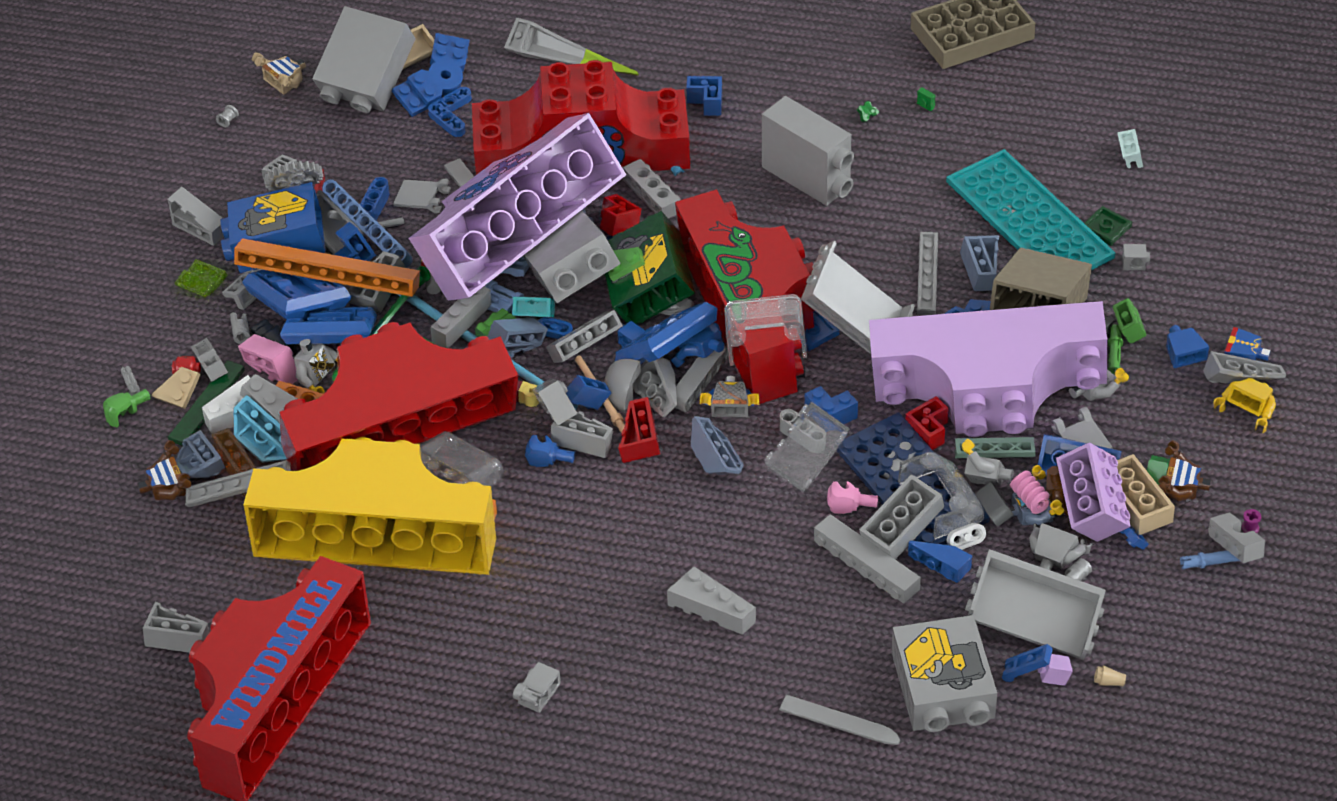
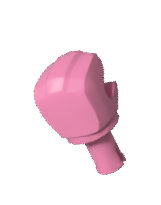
(847, 500)

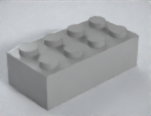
(903, 516)

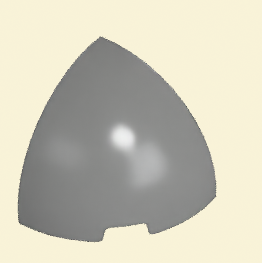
(620, 382)

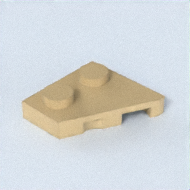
(178, 388)

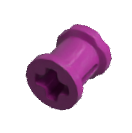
(1251, 520)

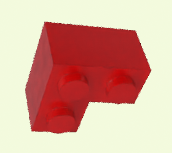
(618, 214)
(929, 421)

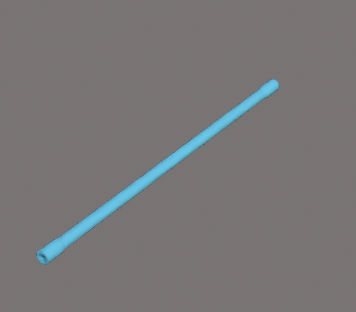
(468, 336)

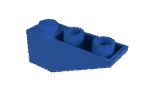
(944, 559)

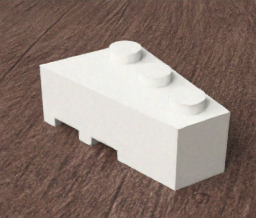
(219, 411)

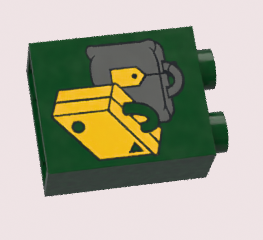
(662, 279)

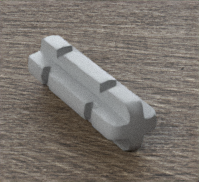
(130, 380)

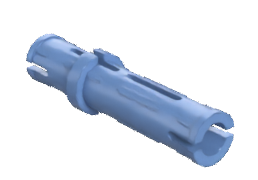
(1202, 560)

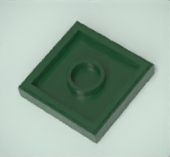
(1108, 225)

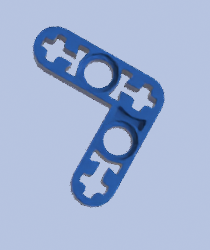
(440, 110)

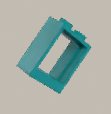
(533, 306)

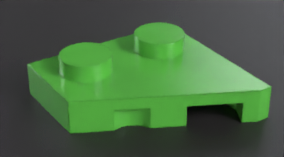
(630, 260)

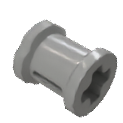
(227, 115)

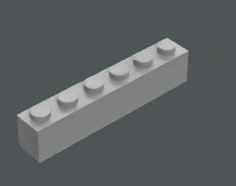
(867, 559)

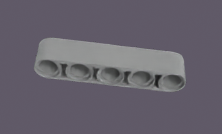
(698, 378)

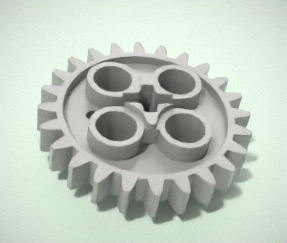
(293, 175)

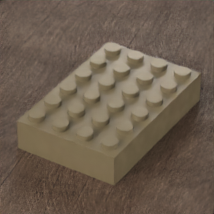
(971, 28)

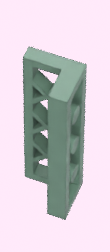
(998, 447)

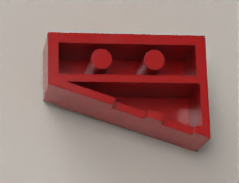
(639, 433)

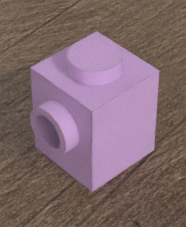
(1057, 671)

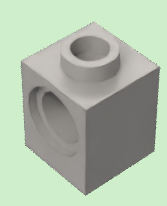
(1135, 257)

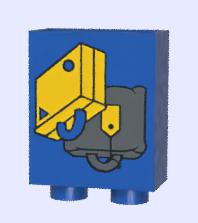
(278, 217)

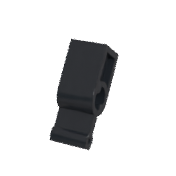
(267, 330)

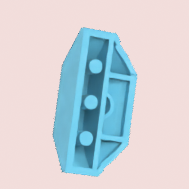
(257, 431)

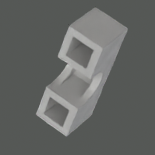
(1227, 532)

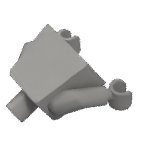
(1056, 546)

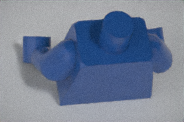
(700, 344)

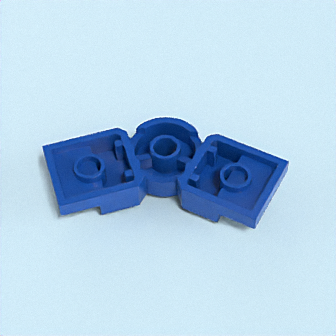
(426, 86)

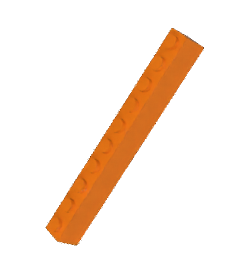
(326, 267)

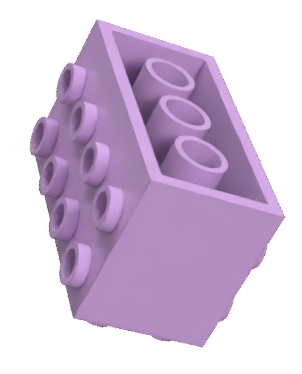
(1093, 492)

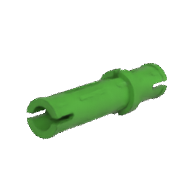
(1115, 343)

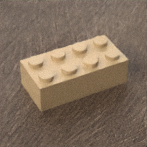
(1145, 500)

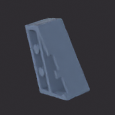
(518, 334)

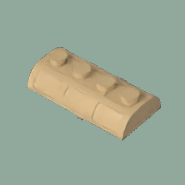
(421, 47)

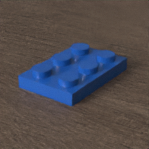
(820, 333)

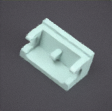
(1130, 147)

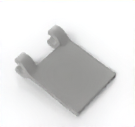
(421, 194)
(1084, 431)

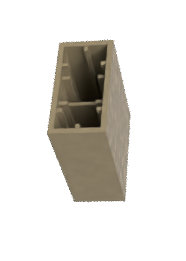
(1040, 280)

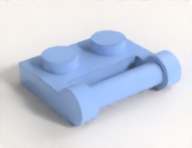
(500, 301)

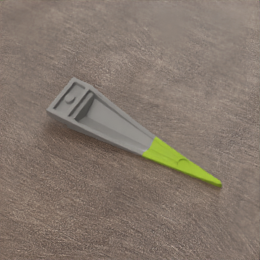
(539, 43)

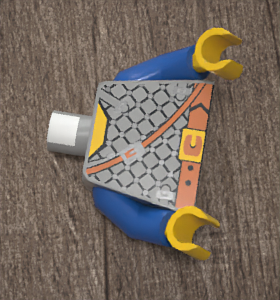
(729, 399)

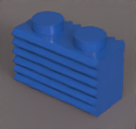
(587, 392)

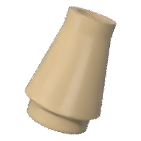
(1109, 677)

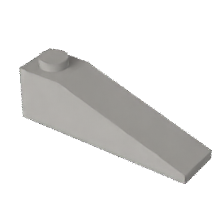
(1230, 368)
(657, 384)

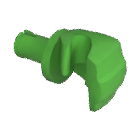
(121, 403)

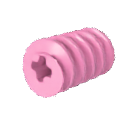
(1030, 492)

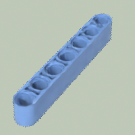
(362, 217)

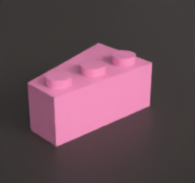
(269, 357)

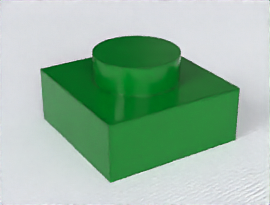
(926, 99)

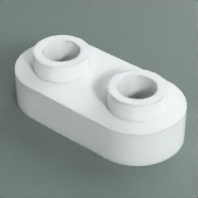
(965, 536)

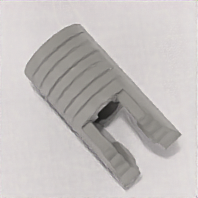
(239, 328)
(1079, 570)

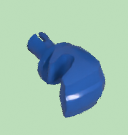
(546, 453)

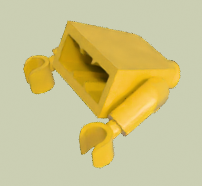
(1250, 396)

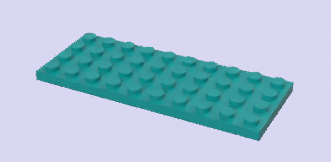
(1039, 219)

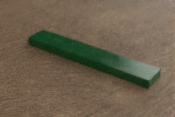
(194, 417)

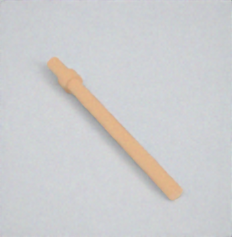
(616, 418)

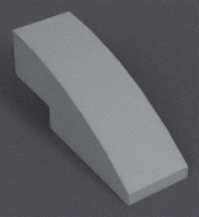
(209, 359)

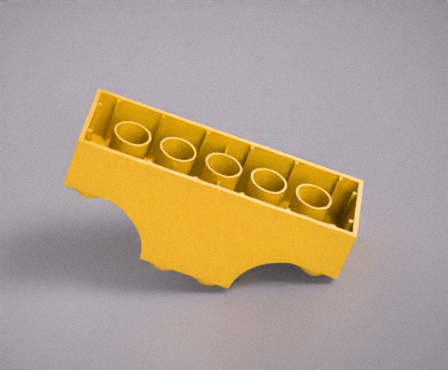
(371, 509)

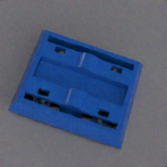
(294, 294)
(329, 325)
(669, 333)

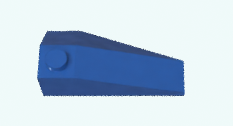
(1056, 446)

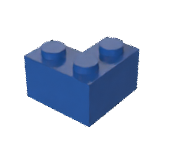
(705, 91)
(354, 244)
(841, 407)

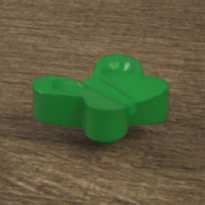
(867, 111)

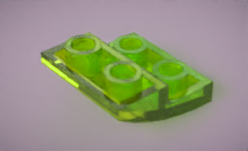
(201, 278)

